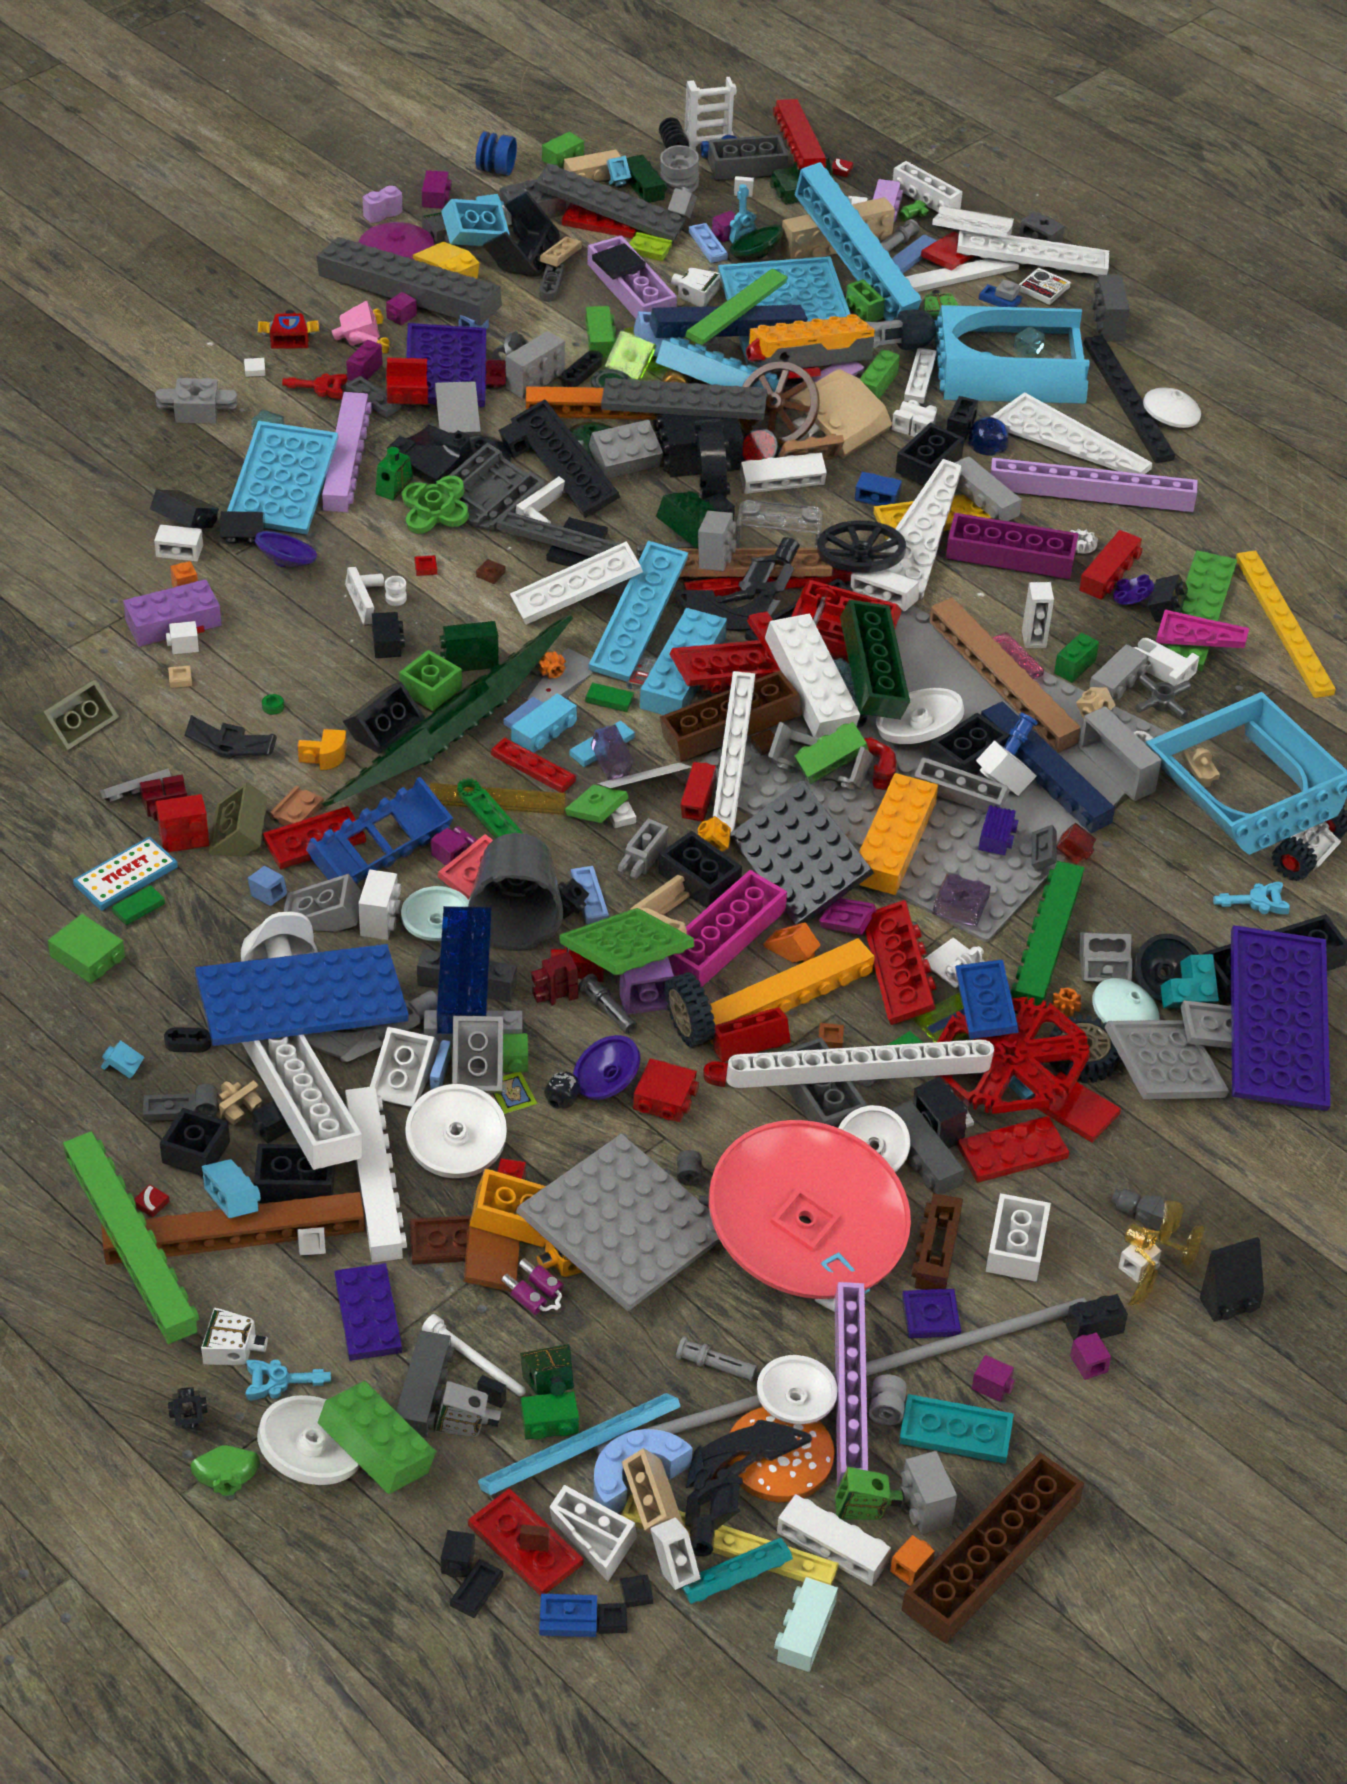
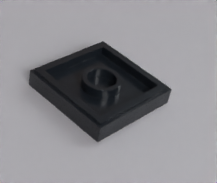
(618, 261)

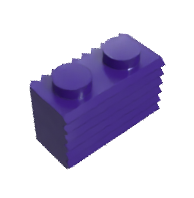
(997, 830)

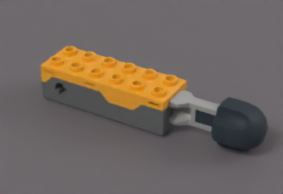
(837, 339)

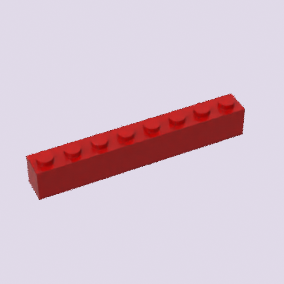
(798, 133)

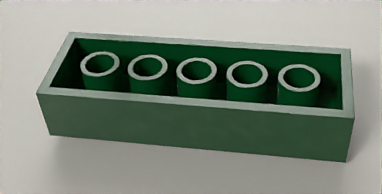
(874, 659)

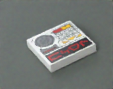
(1044, 286)

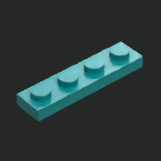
(737, 1570)

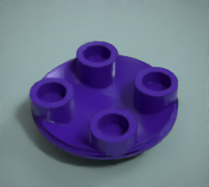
(1133, 590)

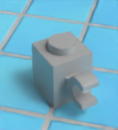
(682, 202)

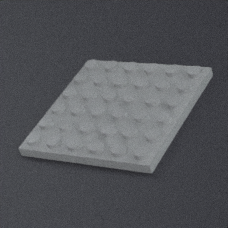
(622, 1221)

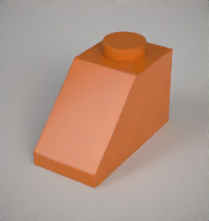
(793, 943)

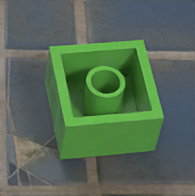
(431, 680)

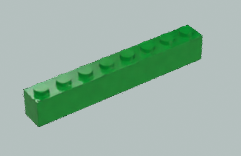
(1048, 933)

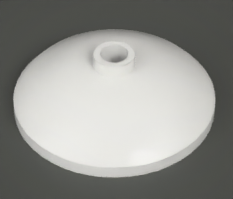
(1172, 407)
(883, 1127)
(797, 1379)

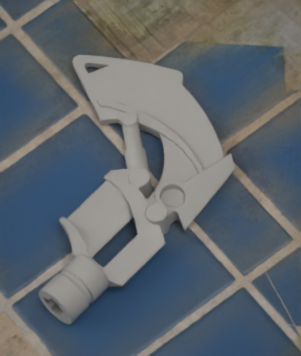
(366, 1039)

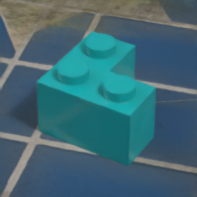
(1196, 984)

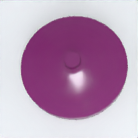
(398, 238)

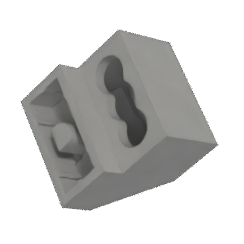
(1105, 956)

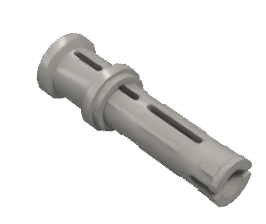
(901, 234)
(703, 1355)

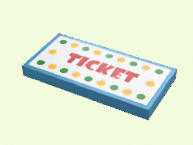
(125, 873)

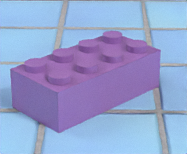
(152, 613)

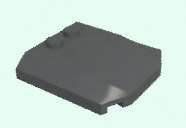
(493, 486)

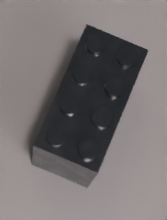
(679, 445)

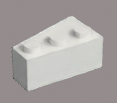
(593, 1529)

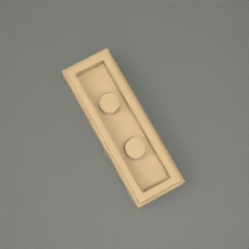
(561, 251)

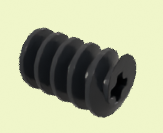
(672, 133)

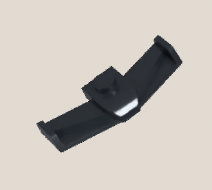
(230, 739)

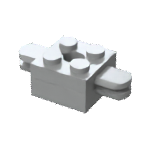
(196, 400)

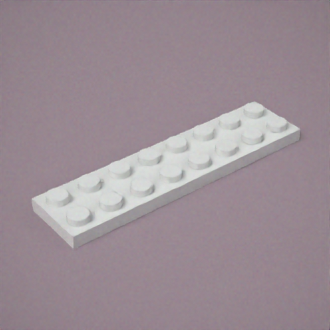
(1035, 252)

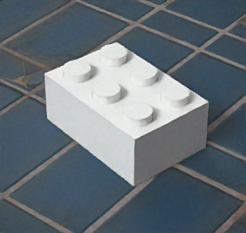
(1018, 1237)

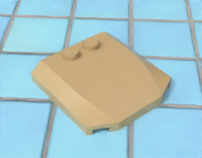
(847, 410)

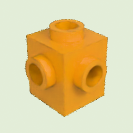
(715, 833)

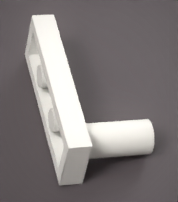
(533, 504)
(356, 586)

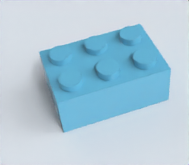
(473, 221)

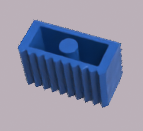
(877, 489)

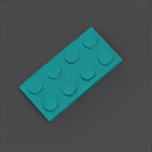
(956, 1428)

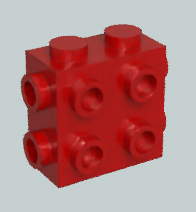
(665, 1090)

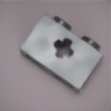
(1041, 228)

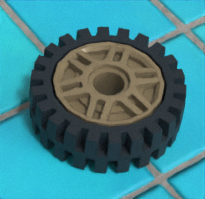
(689, 1009)
(1103, 1054)

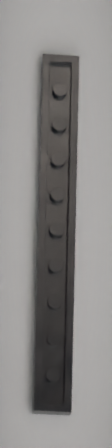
(1129, 399)

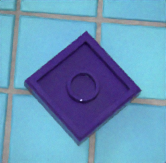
(931, 1313)

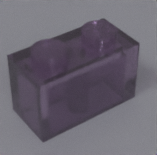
(611, 752)

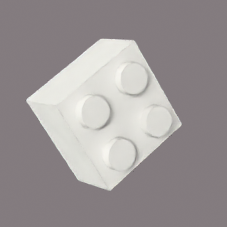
(379, 904)

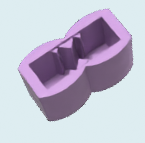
(382, 204)

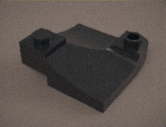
(434, 452)

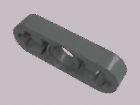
(554, 287)

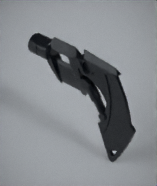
(753, 583)
(756, 1441)

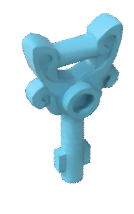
(743, 217)
(1257, 899)
(279, 1379)

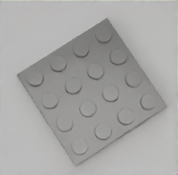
(1164, 1061)

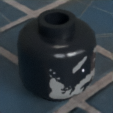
(562, 1090)

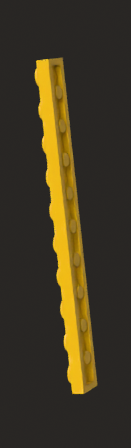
(1285, 624)

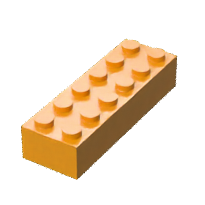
(897, 831)

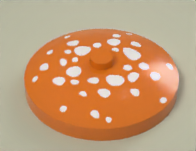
(793, 1473)

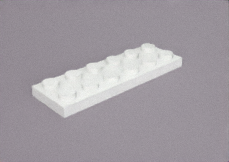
(576, 583)

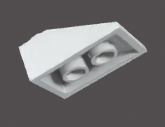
(404, 1066)

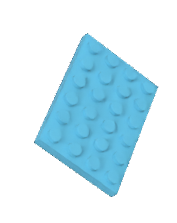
(284, 475)

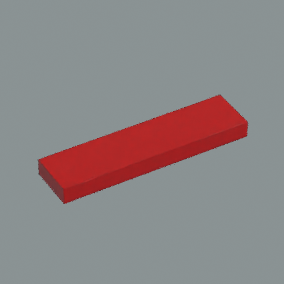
(533, 765)

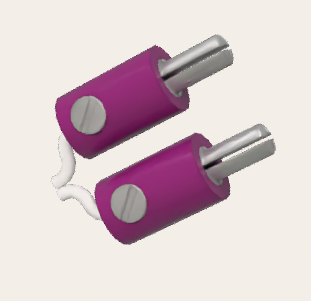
(542, 1280)

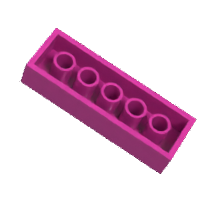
(729, 926)

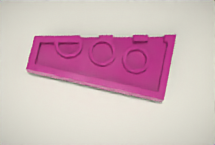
(1198, 631)

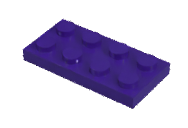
(367, 1312)

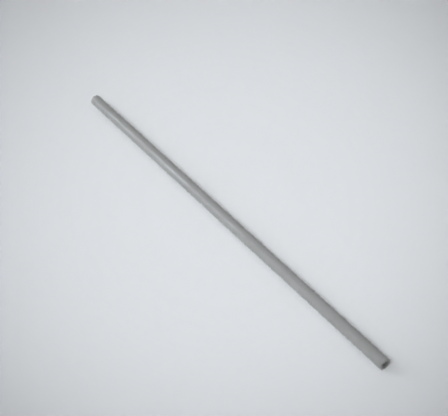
(876, 1366)

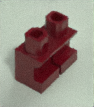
(152, 791)
(556, 979)

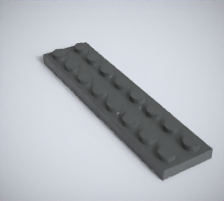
(610, 202)
(684, 398)

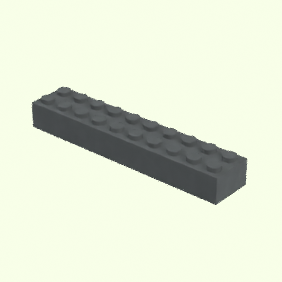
(392, 274)

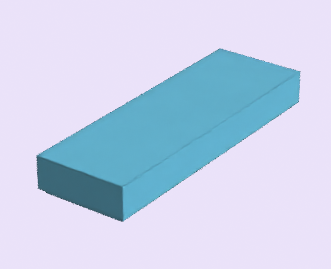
(584, 753)

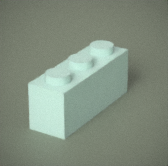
(806, 1624)

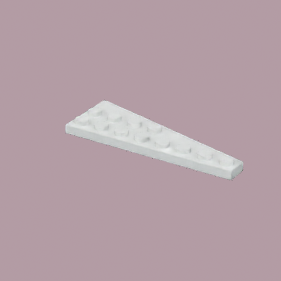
(1049, 427)
(925, 523)

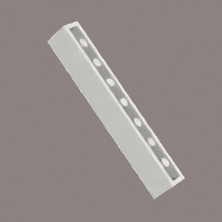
(375, 1178)

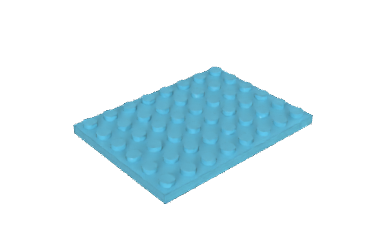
(809, 284)

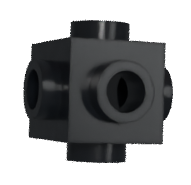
(572, 897)
(190, 1417)

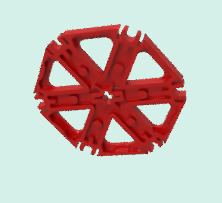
(1026, 1060)

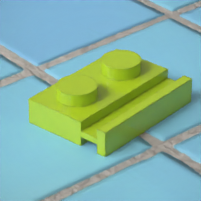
(651, 246)

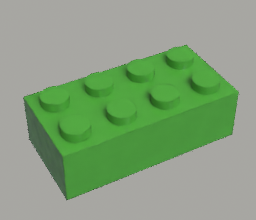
(376, 1437)

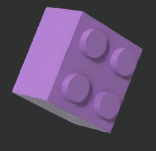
(644, 987)

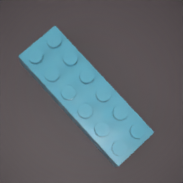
(707, 365)
(665, 687)

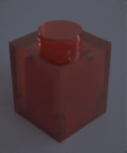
(1076, 843)

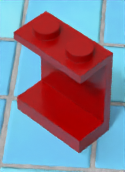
(407, 381)

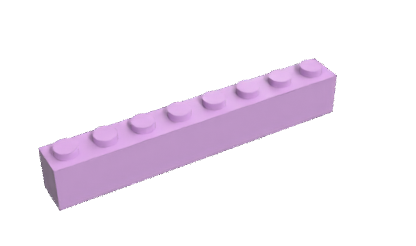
(346, 459)
(850, 1378)

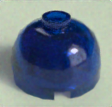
(988, 436)

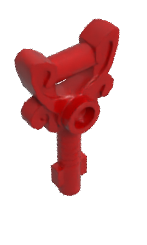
(320, 384)

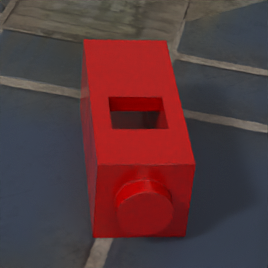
(698, 791)

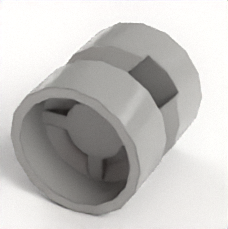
(887, 1400)

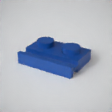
(568, 1615)

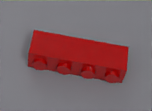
(1111, 564)

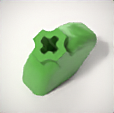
(225, 1468)

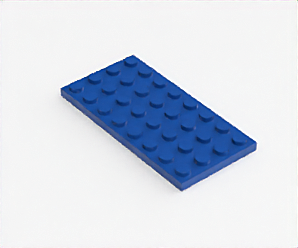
(300, 994)

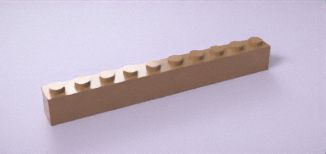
(1004, 674)

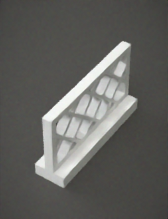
(973, 222)

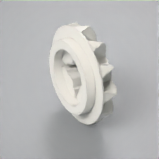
(1089, 544)

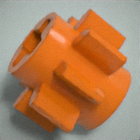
(552, 665)
(1067, 1001)

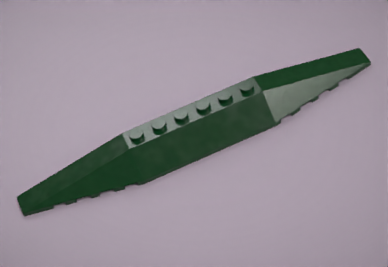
(454, 716)

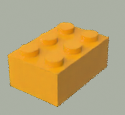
(497, 1204)

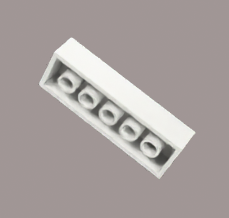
(812, 673)

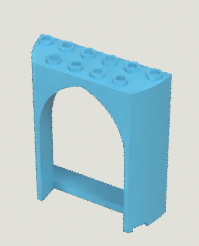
(1005, 378)
(1285, 743)

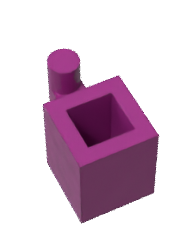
(450, 844)

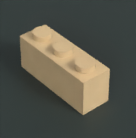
(591, 166)
(650, 1489)

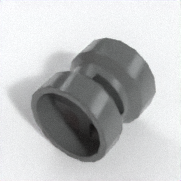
(689, 1168)

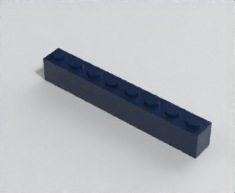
(675, 321)
(1056, 774)

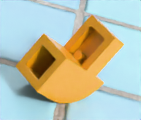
(327, 753)

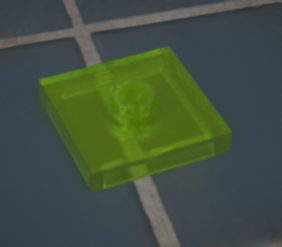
(630, 355)

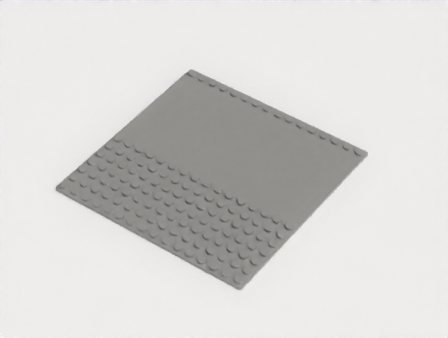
(953, 829)

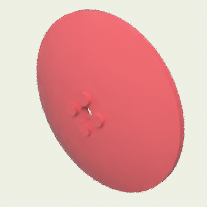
(815, 1173)

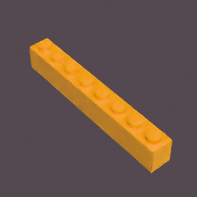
(798, 983)

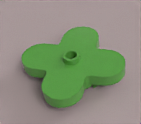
(435, 504)

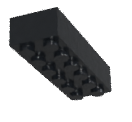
(1317, 927)

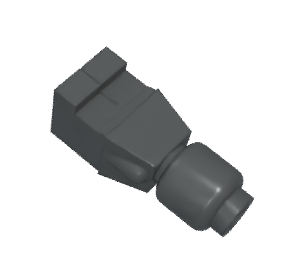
(1148, 1209)

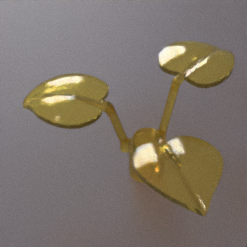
(1145, 1239)

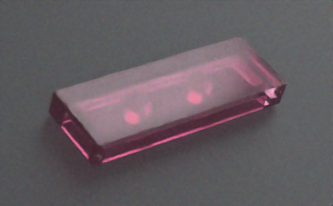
(1020, 656)

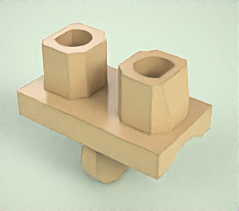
(1201, 766)
(235, 1098)

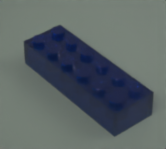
(463, 964)

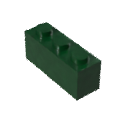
(645, 179)

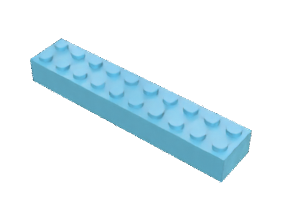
(854, 240)

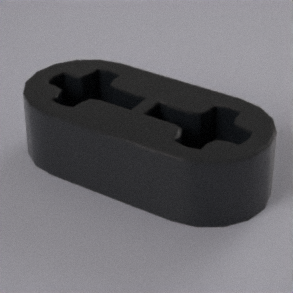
(187, 1039)

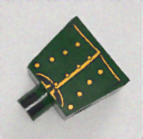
(548, 1370)

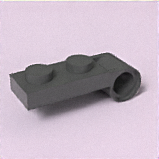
(168, 1106)

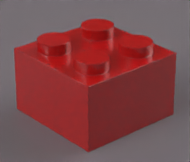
(182, 823)

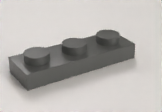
(375, 395)

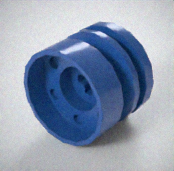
(496, 153)

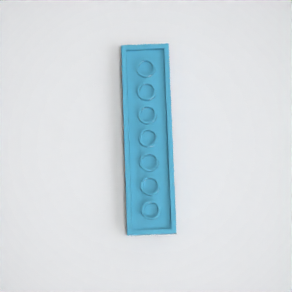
(638, 611)

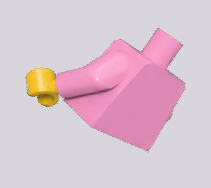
(361, 325)

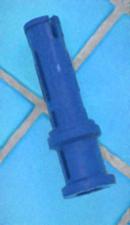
(1019, 733)

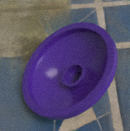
(285, 549)
(607, 1067)

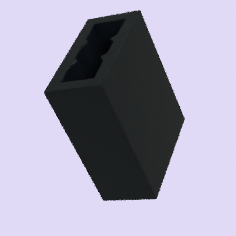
(184, 509)

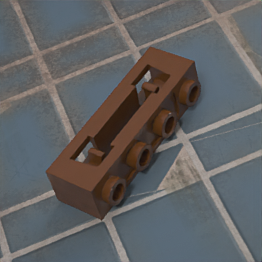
(947, 1212)

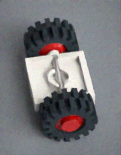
(1309, 848)

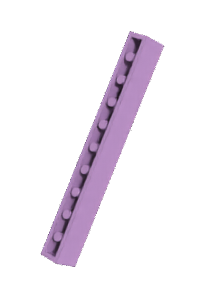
(1096, 484)

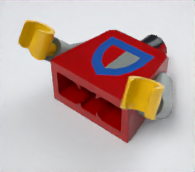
(288, 330)

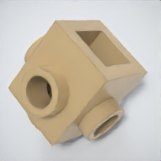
(1094, 699)

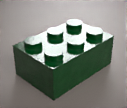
(684, 514)

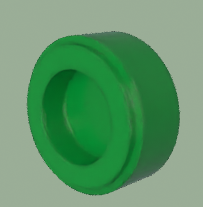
(273, 704)

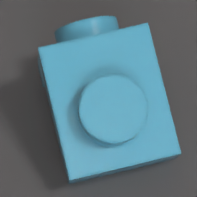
(122, 1059)

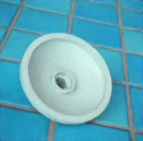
(424, 910)
(1123, 1001)

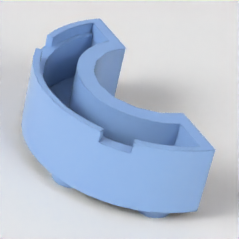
(609, 1471)

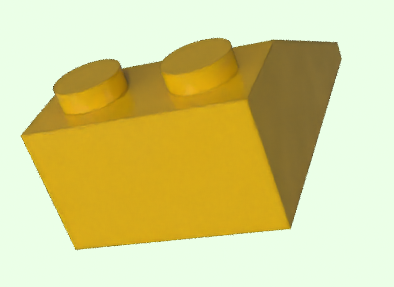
(450, 258)

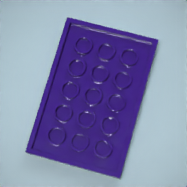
(451, 355)

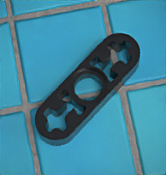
(590, 361)

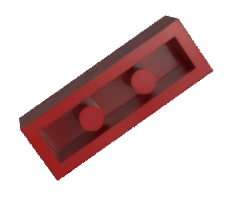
(751, 1034)

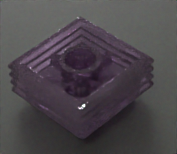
(961, 899)

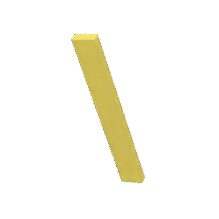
(733, 1542)

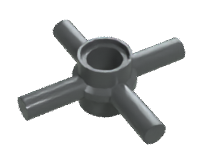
(1163, 696)

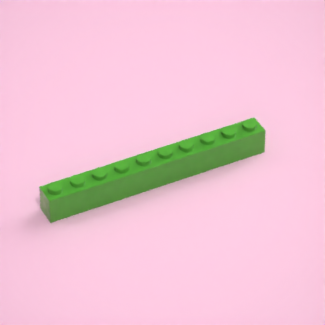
(130, 1237)

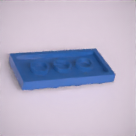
(986, 999)

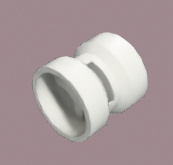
(395, 590)

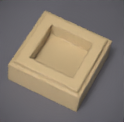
(180, 676)

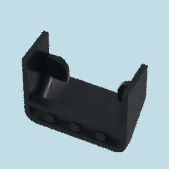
(535, 234)

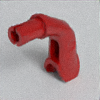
(886, 766)

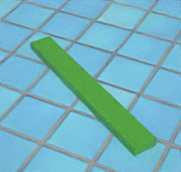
(736, 306)

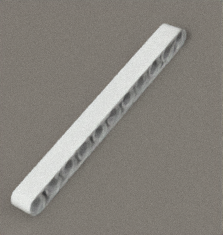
(859, 1063)

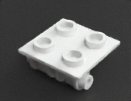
(950, 955)

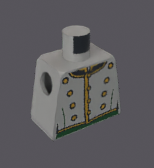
(464, 1411)

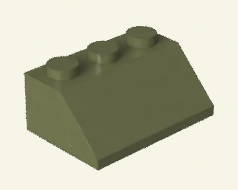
(76, 715)
(238, 822)

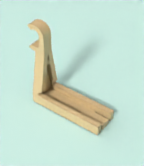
(664, 900)

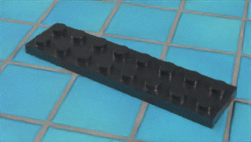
(566, 458)

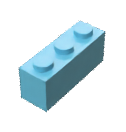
(544, 723)
(230, 1188)

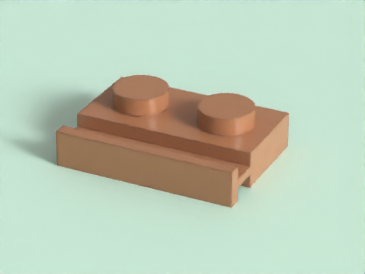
(296, 806)

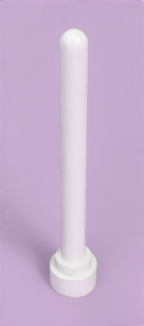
(436, 1325)

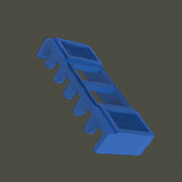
(415, 811)

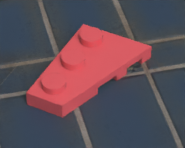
(462, 870)

